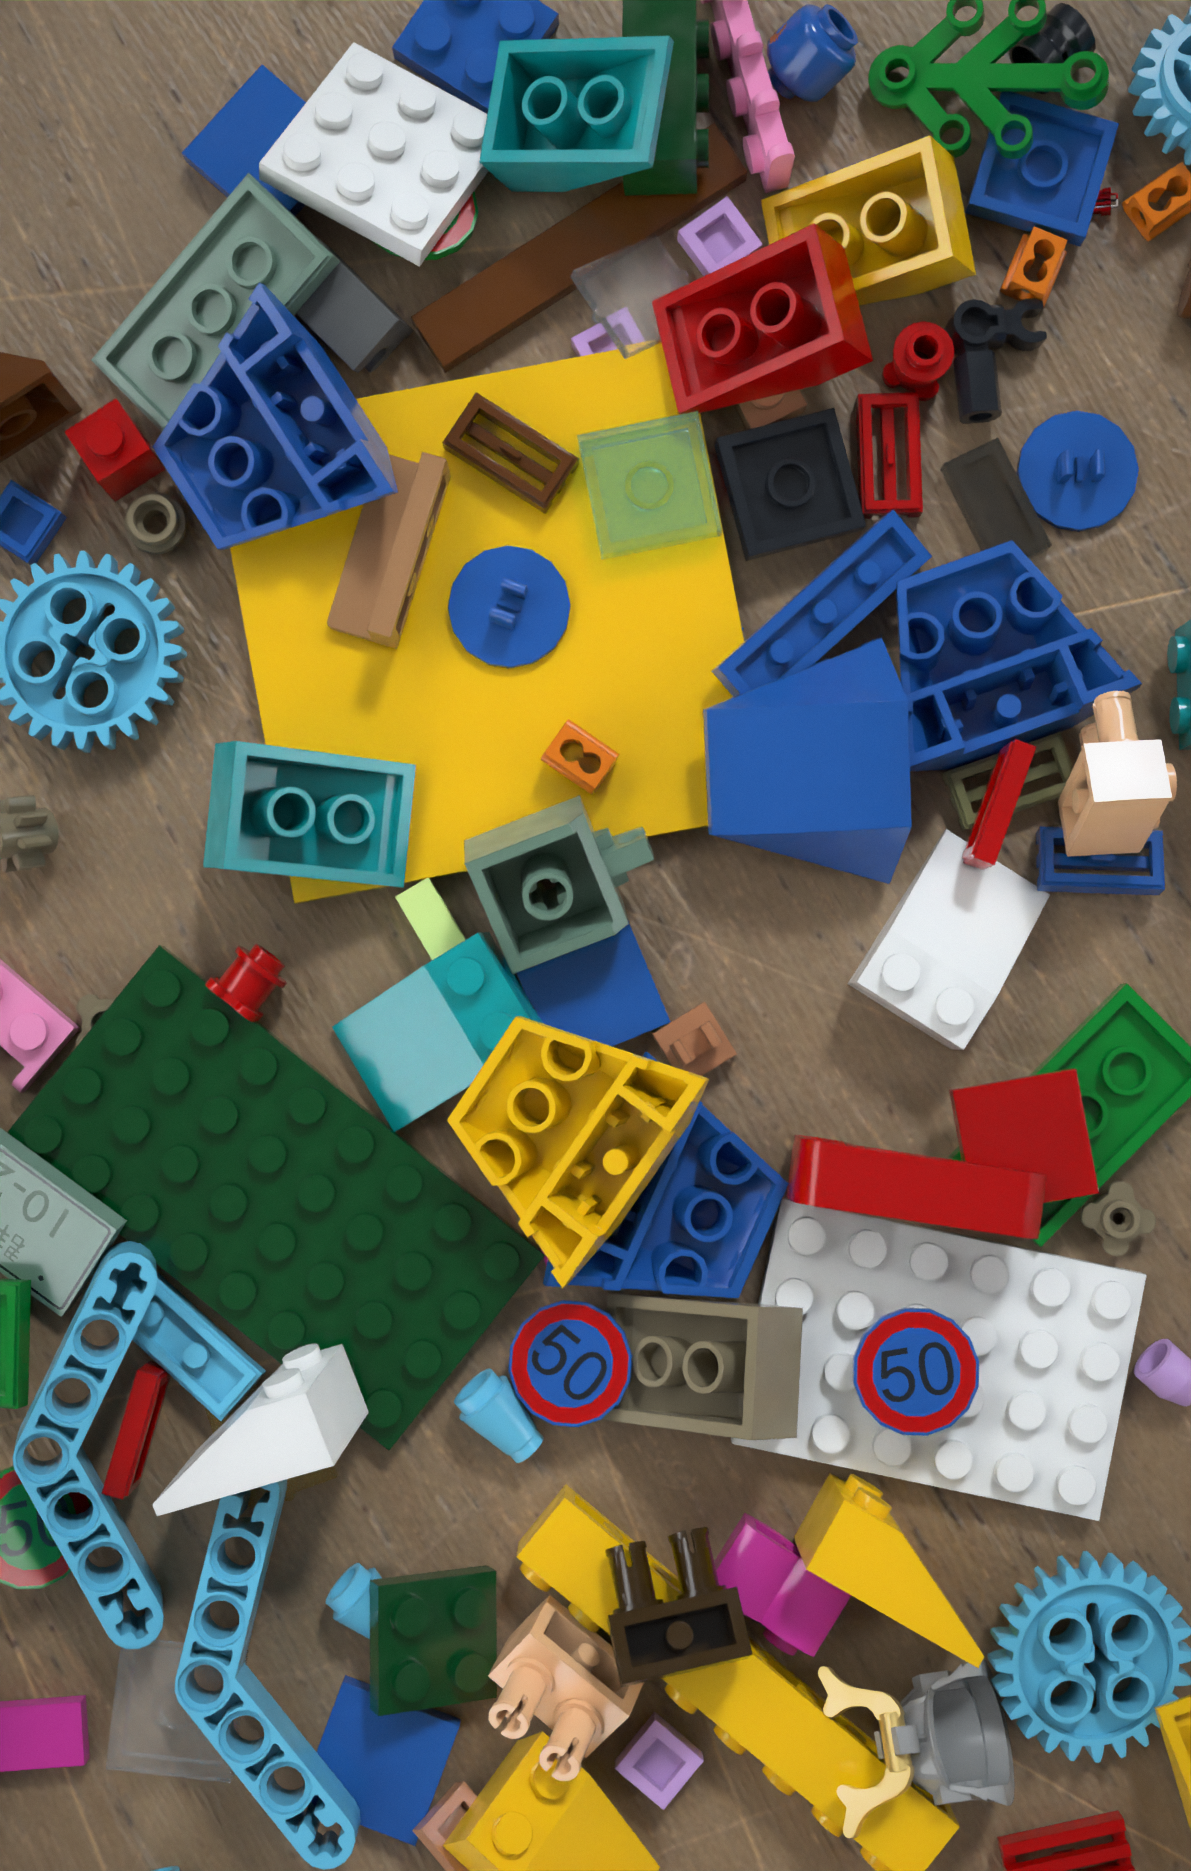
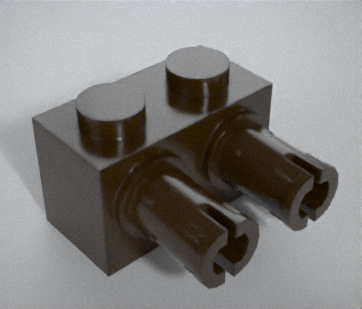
(677, 1636)

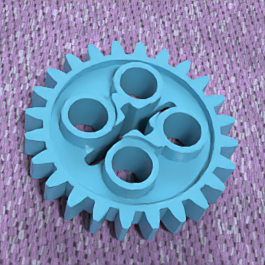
(133, 678)
(1038, 1662)

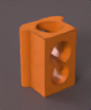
(1175, 180)
(1038, 242)
(591, 747)

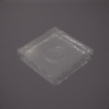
(150, 1726)

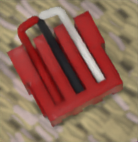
(1103, 203)

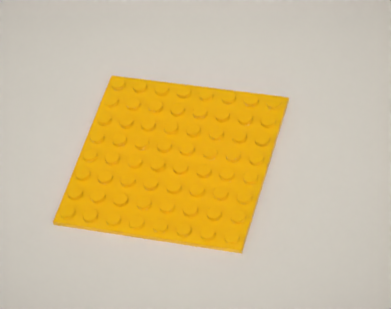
(625, 670)

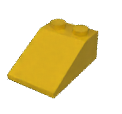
(893, 217)
(864, 1552)
(544, 1823)

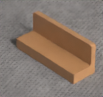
(390, 553)

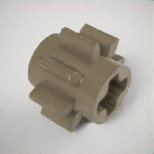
(25, 833)

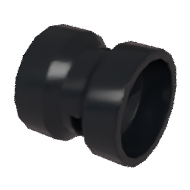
(1062, 36)

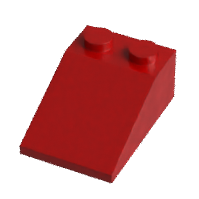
(763, 325)

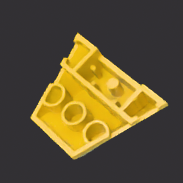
(572, 1133)

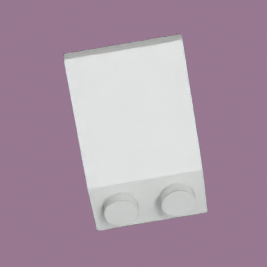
(950, 943)
(283, 1430)

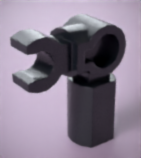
(974, 331)

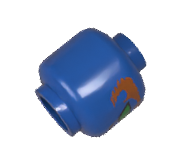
(811, 52)

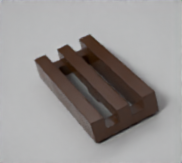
(553, 482)

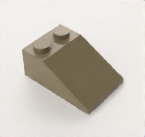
(710, 1366)

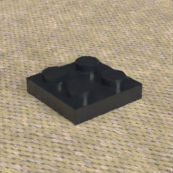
(789, 484)

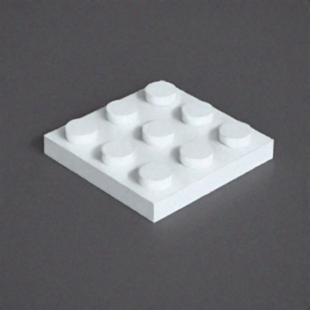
(381, 154)

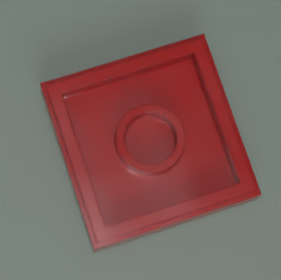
(1031, 1127)

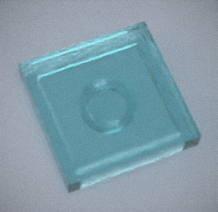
(649, 485)

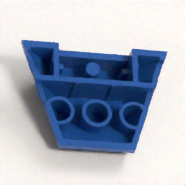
(272, 434)
(993, 659)
(816, 765)
(694, 1221)

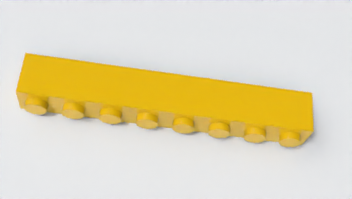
(751, 1700)

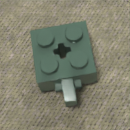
(565, 849)

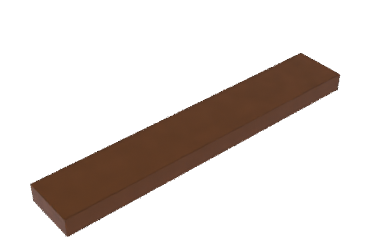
(541, 268)

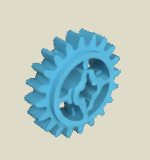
(1165, 84)

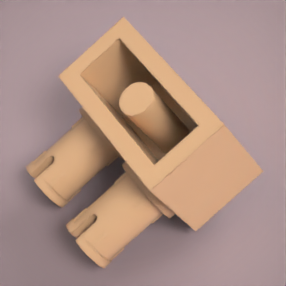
(1115, 784)
(565, 1680)

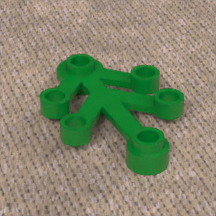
(979, 75)

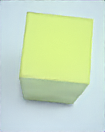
(430, 918)

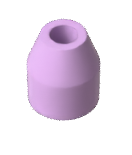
(1166, 1372)

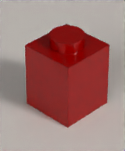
(114, 450)

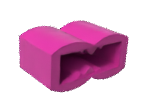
(778, 1588)

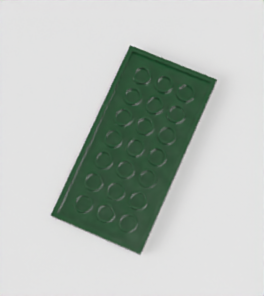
(276, 1191)

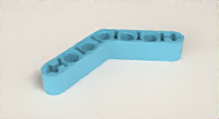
(73, 1471)
(245, 1695)

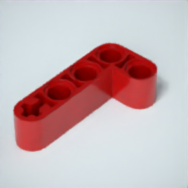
(915, 1187)

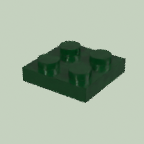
(432, 1639)

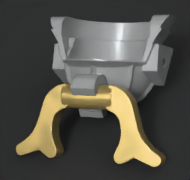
(941, 1736)

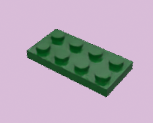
(1130, 1083)

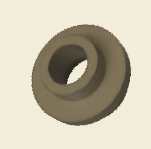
(144, 509)

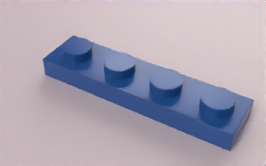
(826, 607)

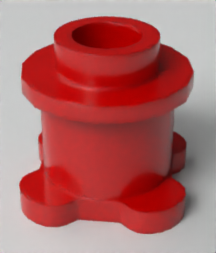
(916, 373)
(249, 981)

